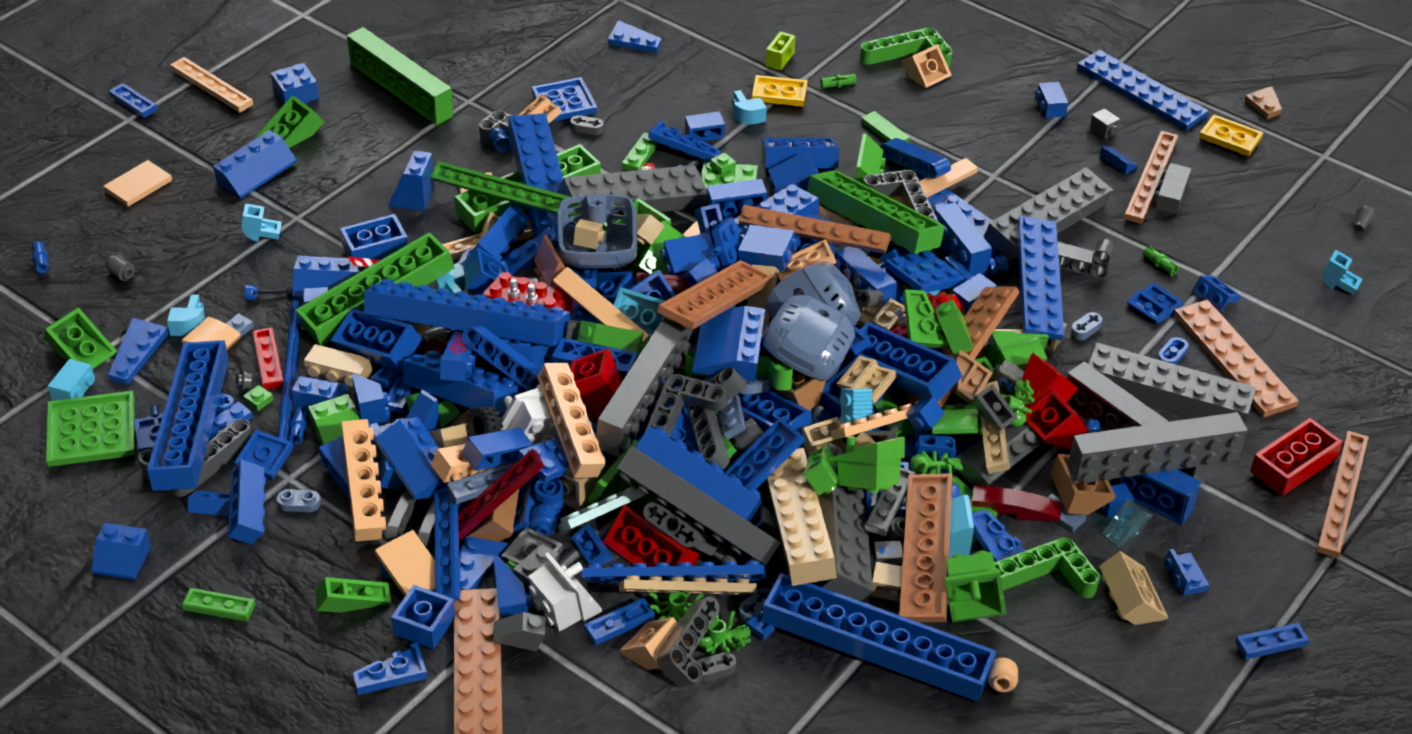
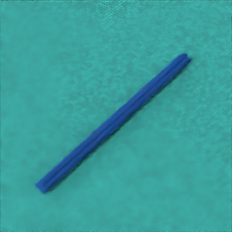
(290, 372)

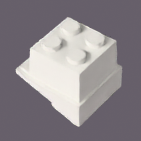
(530, 414)
(561, 595)

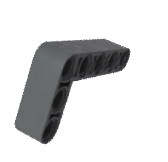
(902, 184)
(685, 395)
(705, 421)
(218, 452)

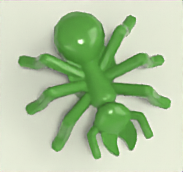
(1017, 402)
(922, 463)
(676, 604)
(719, 633)

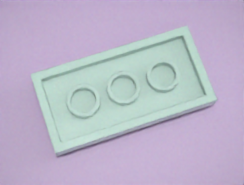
(595, 510)

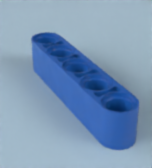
(915, 158)
(498, 356)

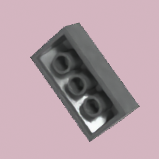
(1020, 443)

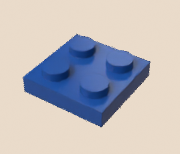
(266, 452)

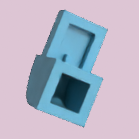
(748, 111)
(254, 225)
(1337, 274)
(453, 280)
(184, 320)

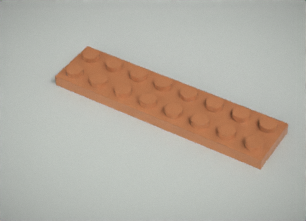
(715, 295)
(981, 322)
(1235, 357)
(926, 547)
(477, 664)

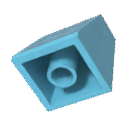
(961, 526)

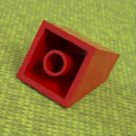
(1044, 378)
(597, 381)
(1055, 420)

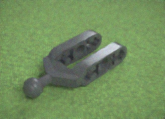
(402, 515)
(696, 541)

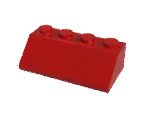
(645, 543)

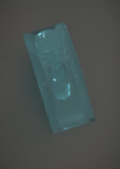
(1127, 523)

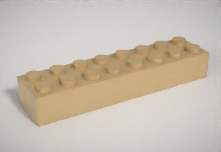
(800, 522)

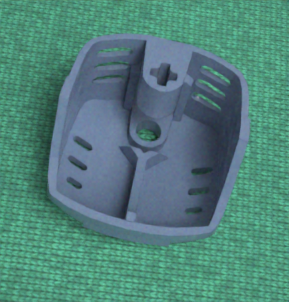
(619, 241)
(812, 282)
(809, 337)

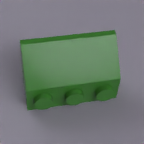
(869, 159)

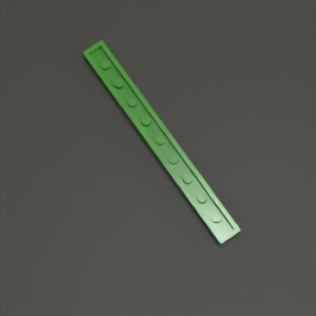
(500, 188)

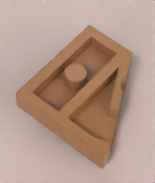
(1264, 102)
(974, 377)

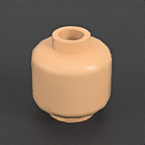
(1003, 675)

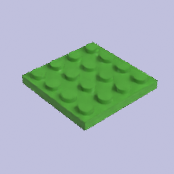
(90, 428)

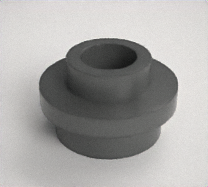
(243, 380)

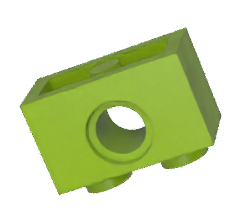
(780, 50)

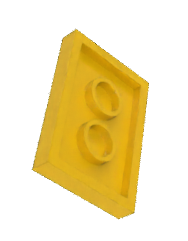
(780, 90)
(1231, 135)

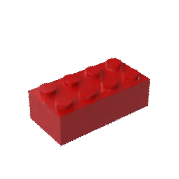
(1296, 456)

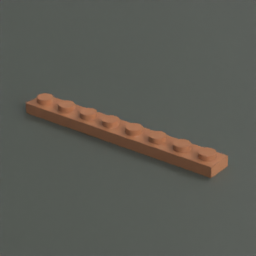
(1151, 177)
(817, 229)
(1342, 494)

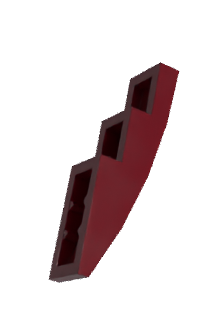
(1011, 501)

